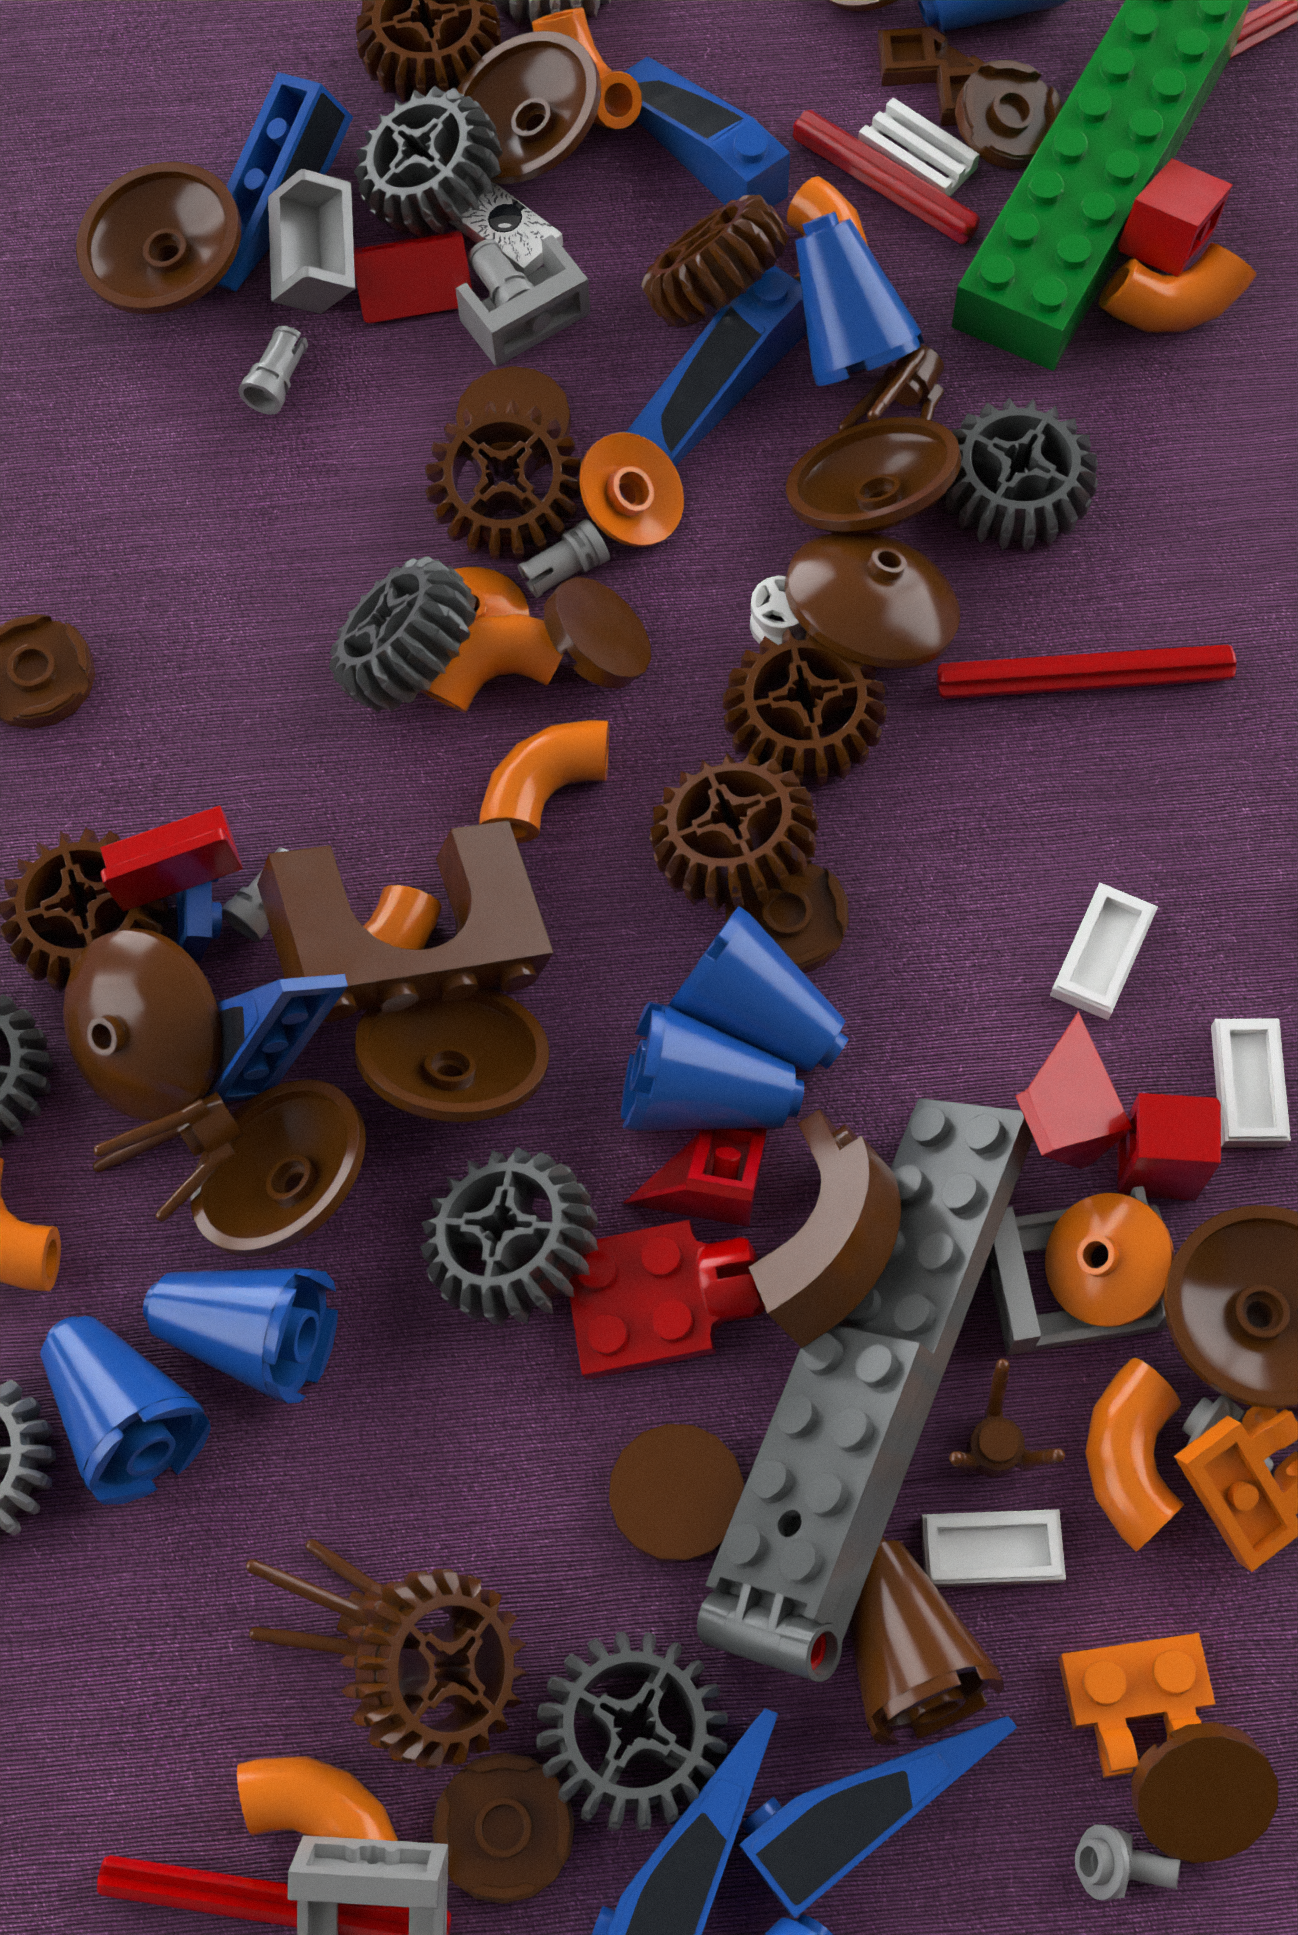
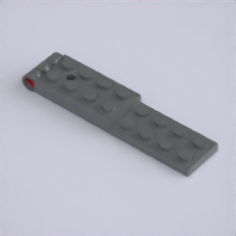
(861, 1403)

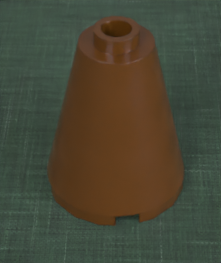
(914, 1652)

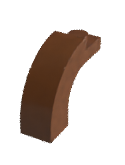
(842, 1245)

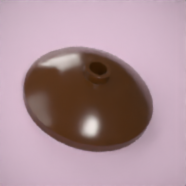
(539, 96)
(145, 222)
(874, 475)
(872, 599)
(142, 1023)
(453, 1057)
(289, 1169)
(1217, 1274)

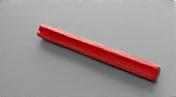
(1086, 671)
(234, 1896)

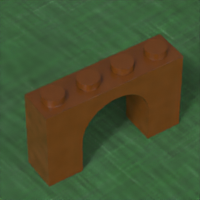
(494, 910)

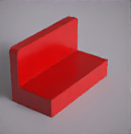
(410, 276)
(170, 858)

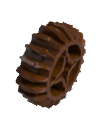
(403, 55)
(715, 261)
(532, 444)
(827, 687)
(761, 806)
(37, 916)
(398, 1668)

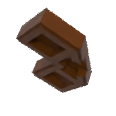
(922, 58)

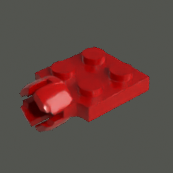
(659, 1297)

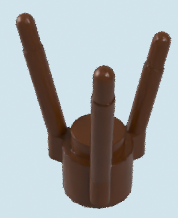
(908, 382)
(203, 1126)
(997, 1442)
(349, 1608)

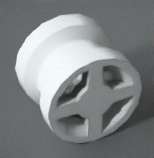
(771, 599)

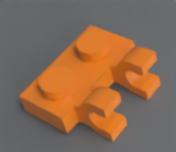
(1237, 1488)
(1131, 1684)

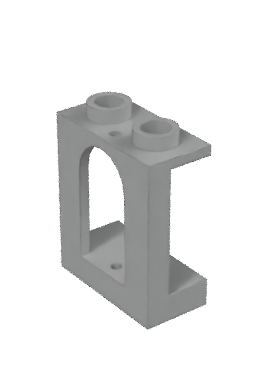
(1016, 1311)
(368, 1874)

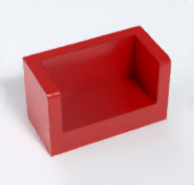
(1174, 217)
(1170, 1146)

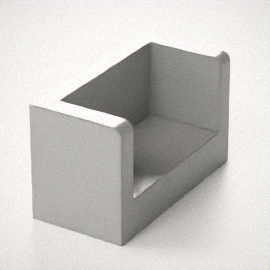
(311, 241)
(553, 304)

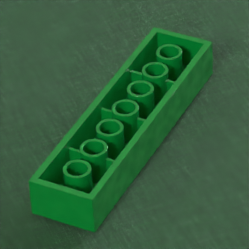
(1101, 152)

